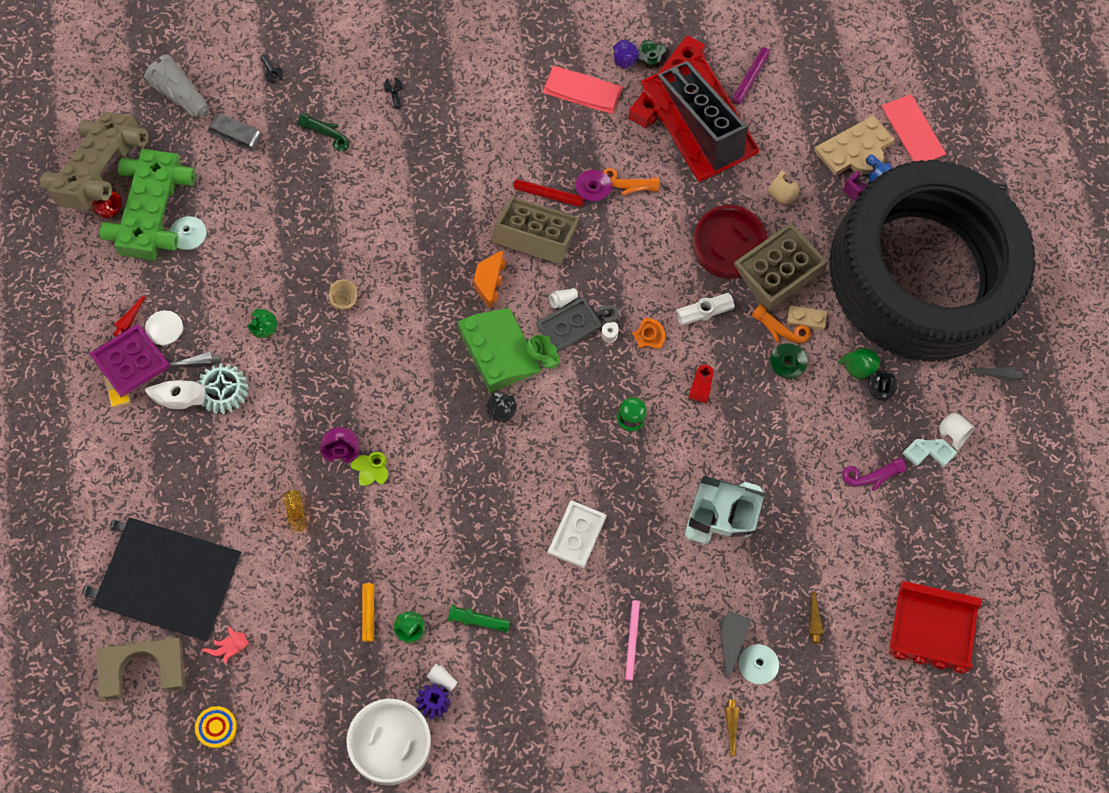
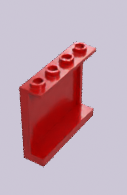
(934, 627)

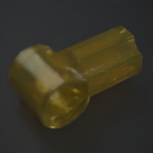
(295, 510)

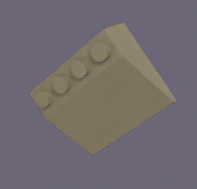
(535, 230)
(780, 266)

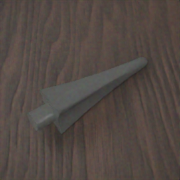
(1004, 373)

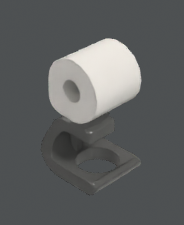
(610, 329)

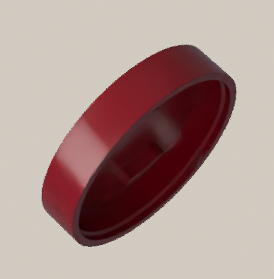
(725, 237)

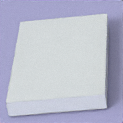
(577, 534)

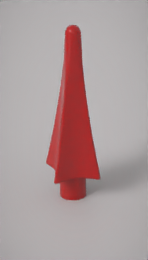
(126, 321)

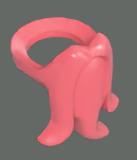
(230, 646)

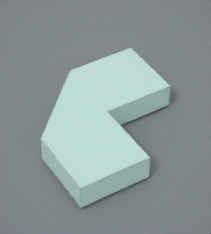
(936, 448)

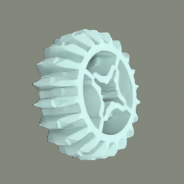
(237, 389)

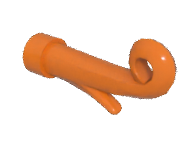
(633, 185)
(774, 326)

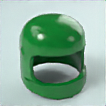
(632, 411)

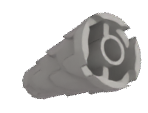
(172, 82)

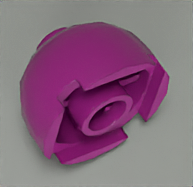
(339, 444)

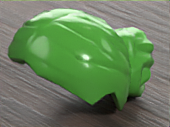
(543, 350)

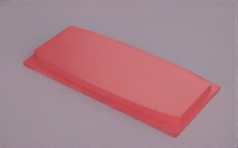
(582, 89)
(913, 129)

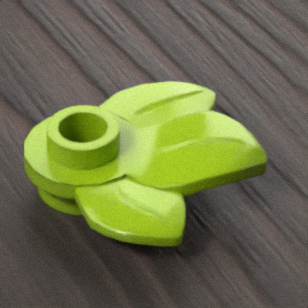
(369, 471)

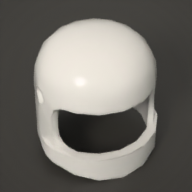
(957, 428)

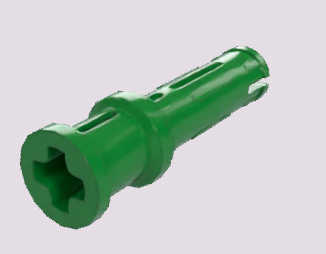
(469, 617)

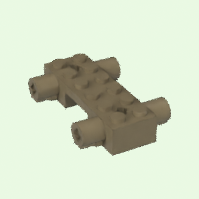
(80, 178)

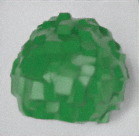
(263, 324)
(409, 627)

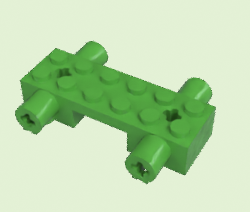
(141, 225)

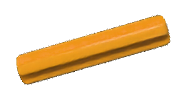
(368, 612)

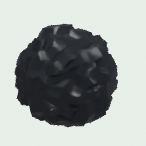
(882, 385)
(501, 407)

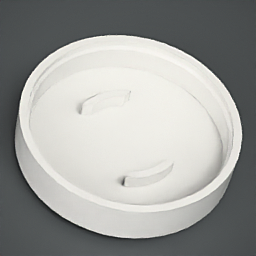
(388, 741)

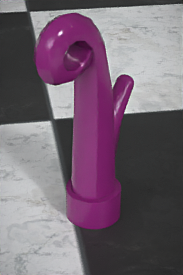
(879, 476)

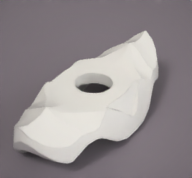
(190, 394)

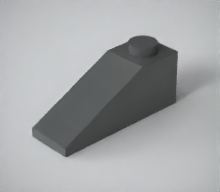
(732, 637)

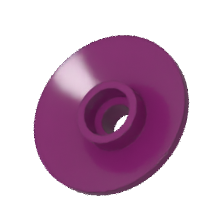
(594, 179)

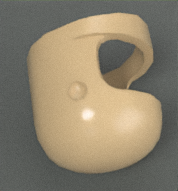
(783, 191)

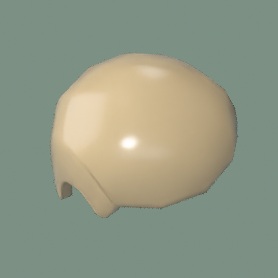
(339, 291)

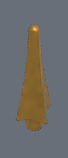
(815, 627)
(731, 715)

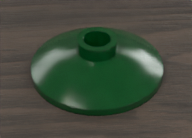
(790, 353)

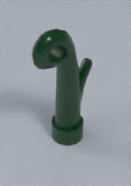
(325, 128)

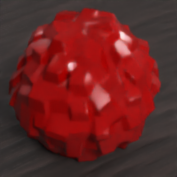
(109, 208)

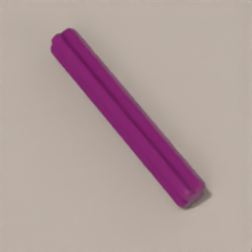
(750, 76)

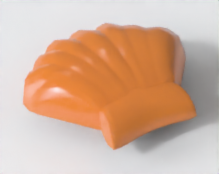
(650, 334)

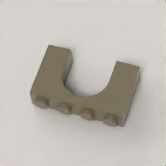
(113, 660)

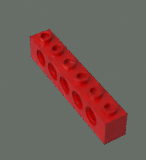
(644, 116)

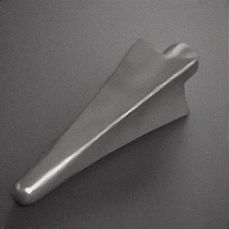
(204, 360)

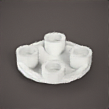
(164, 327)

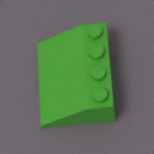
(497, 348)

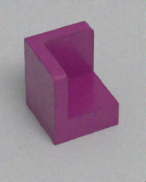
(853, 186)

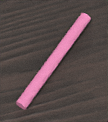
(632, 640)

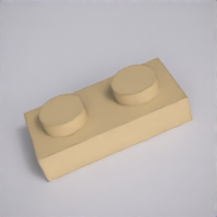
(805, 316)

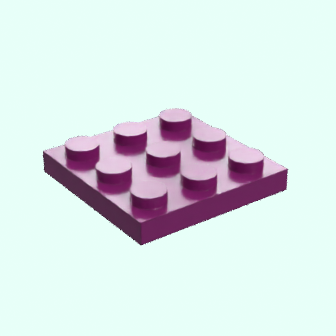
(129, 360)

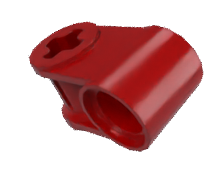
(701, 386)

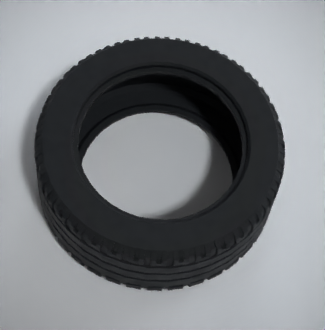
(970, 208)

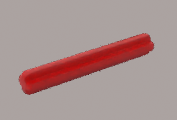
(548, 192)

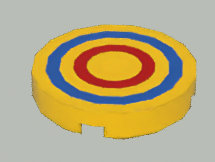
(216, 727)

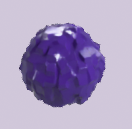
(625, 53)

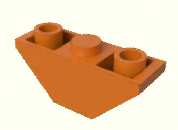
(488, 278)

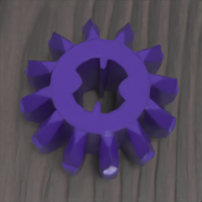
(434, 694)

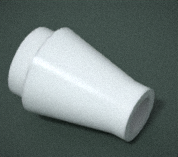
(562, 297)
(441, 677)

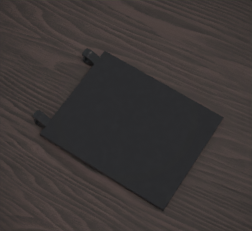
(165, 578)

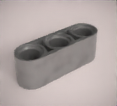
(235, 132)

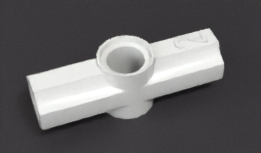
(695, 313)

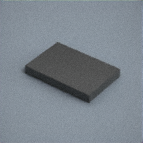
(570, 324)

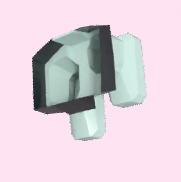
(718, 498)

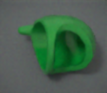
(860, 363)

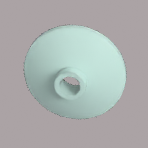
(193, 237)
(753, 672)

